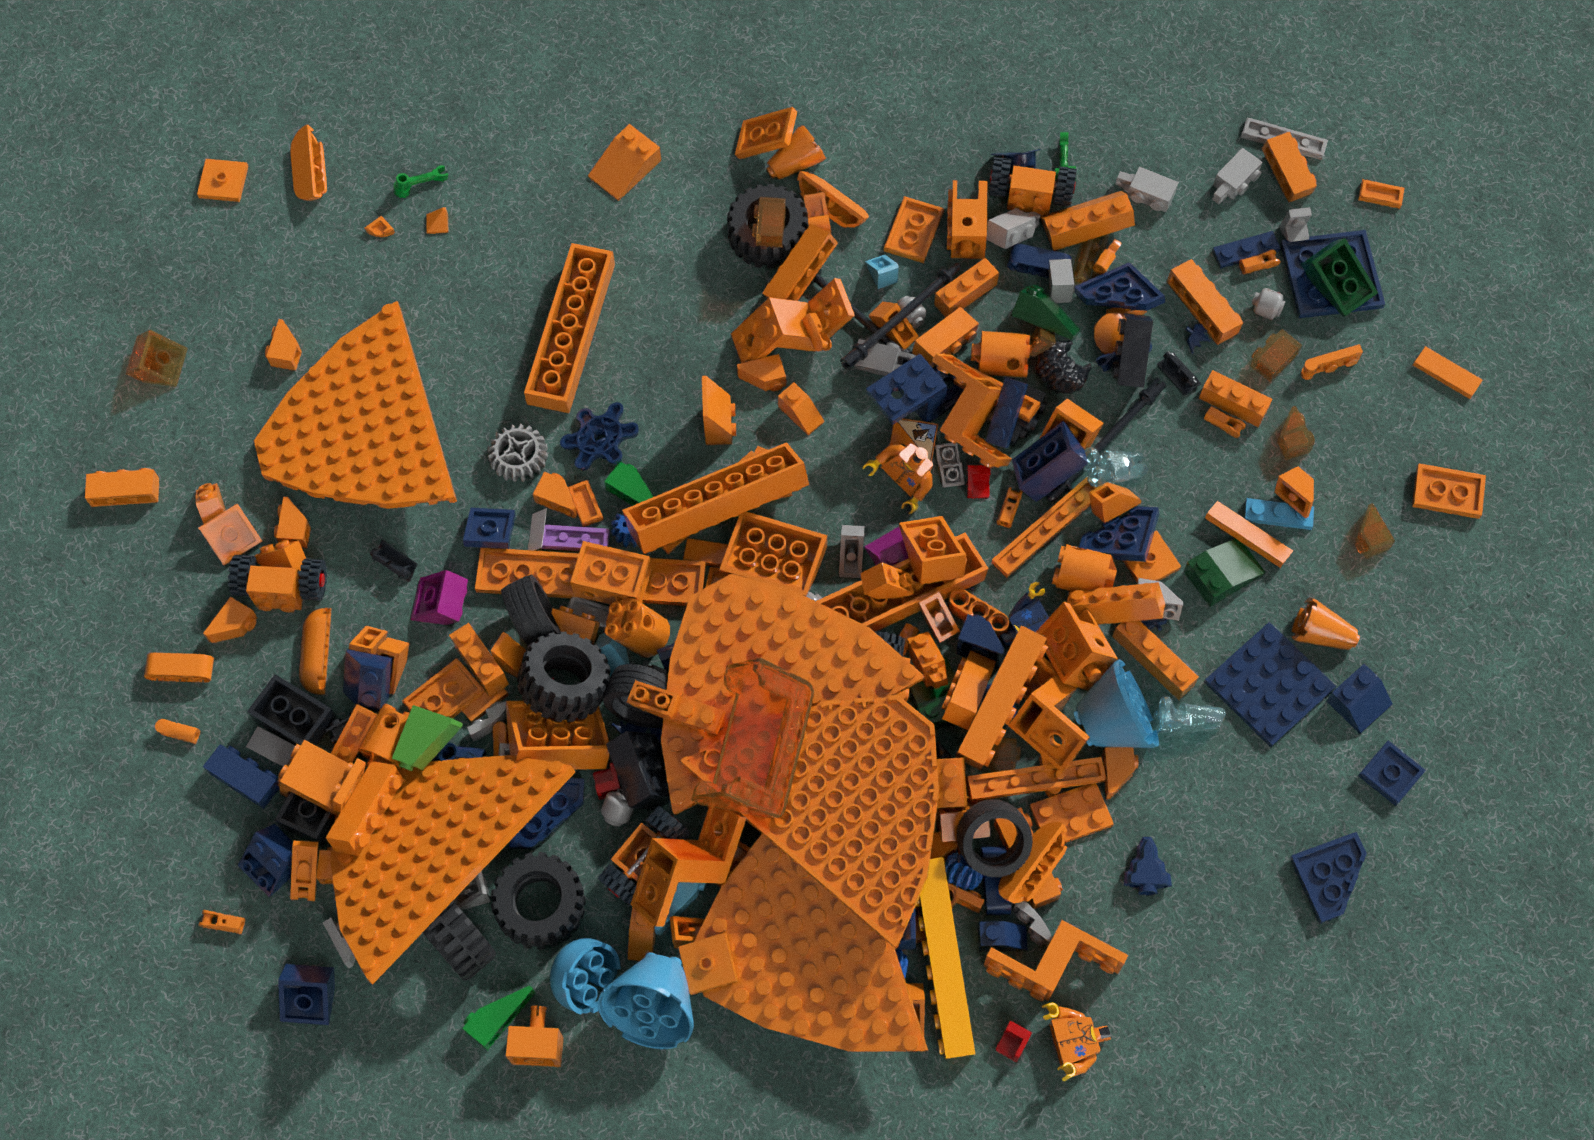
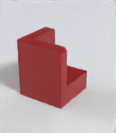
(978, 481)
(606, 781)
(1013, 1041)

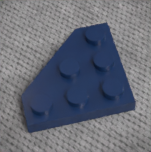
(1120, 288)
(1125, 537)
(551, 815)
(1330, 874)

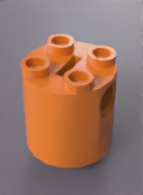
(1002, 354)
(1084, 569)
(637, 627)
(384, 736)

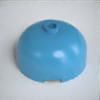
(575, 967)

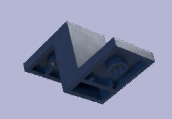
(921, 390)

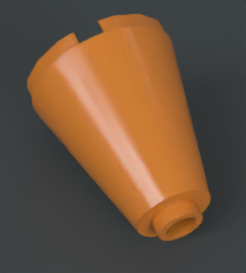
(797, 156)
(1323, 627)

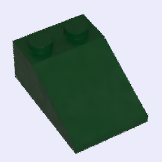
(1340, 276)
(1041, 310)
(1222, 570)
(930, 700)

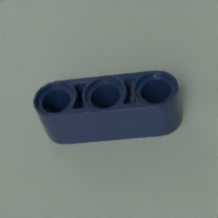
(1033, 259)
(995, 903)

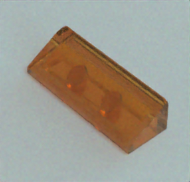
(1086, 257)
(1041, 341)

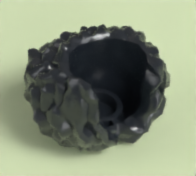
(1060, 371)

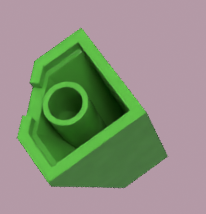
(423, 737)

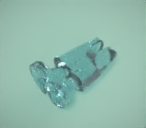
(1113, 466)
(1188, 717)

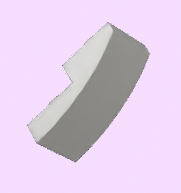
(949, 465)
(483, 727)
(271, 746)
(1038, 930)

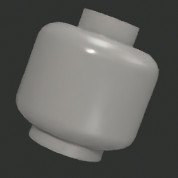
(1268, 303)
(915, 317)
(616, 809)

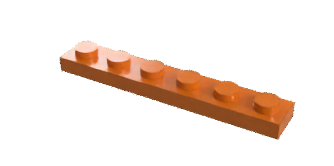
(1044, 529)
(1034, 779)

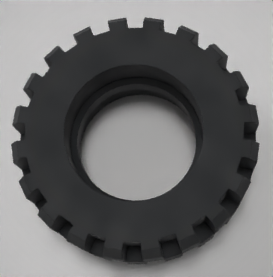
(742, 214)
(558, 699)
(520, 875)
(459, 942)

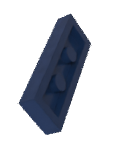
(1233, 252)
(1006, 412)

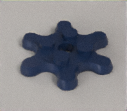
(595, 426)

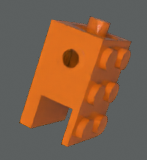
(967, 236)
(609, 574)
(1076, 647)

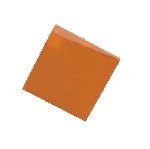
(437, 221)

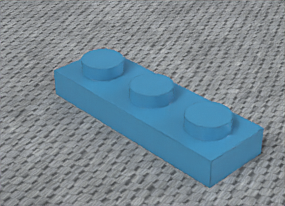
(1276, 514)

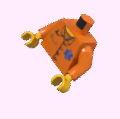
(908, 468)
(1074, 1039)

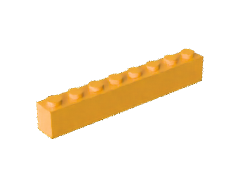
(944, 965)

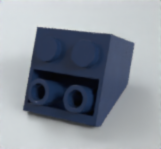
(268, 859)

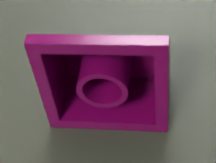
(888, 548)
(440, 598)

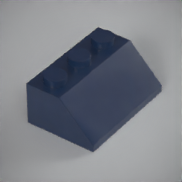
(1049, 462)

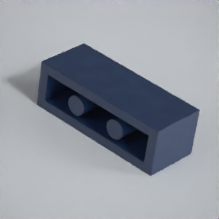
(242, 775)

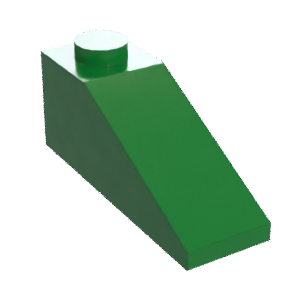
(627, 484)
(492, 1020)

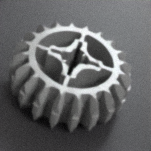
(531, 442)

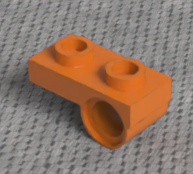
(817, 210)
(970, 899)

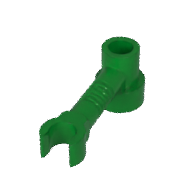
(1063, 161)
(404, 183)

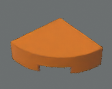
(379, 227)

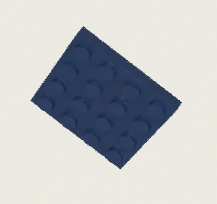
(1307, 297)
(1270, 684)

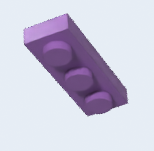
(572, 537)

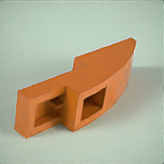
(676, 708)

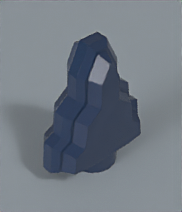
(1147, 870)

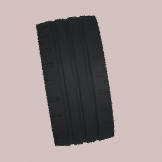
(529, 609)
(620, 687)
(1008, 861)

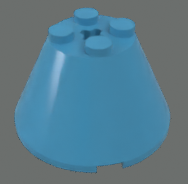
(1116, 712)
(650, 1003)

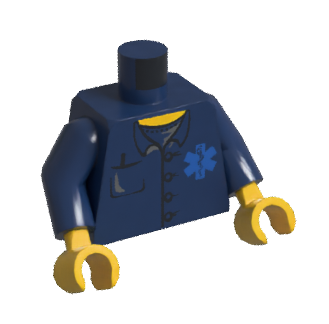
(1027, 613)

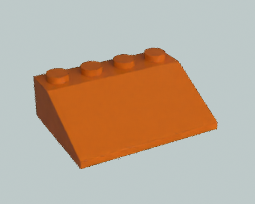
(774, 552)
(571, 743)

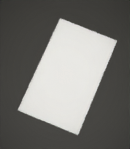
(537, 530)

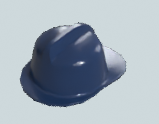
(1021, 159)

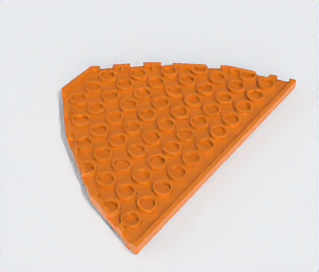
(359, 424)
(754, 620)
(858, 806)
(431, 846)
(808, 960)

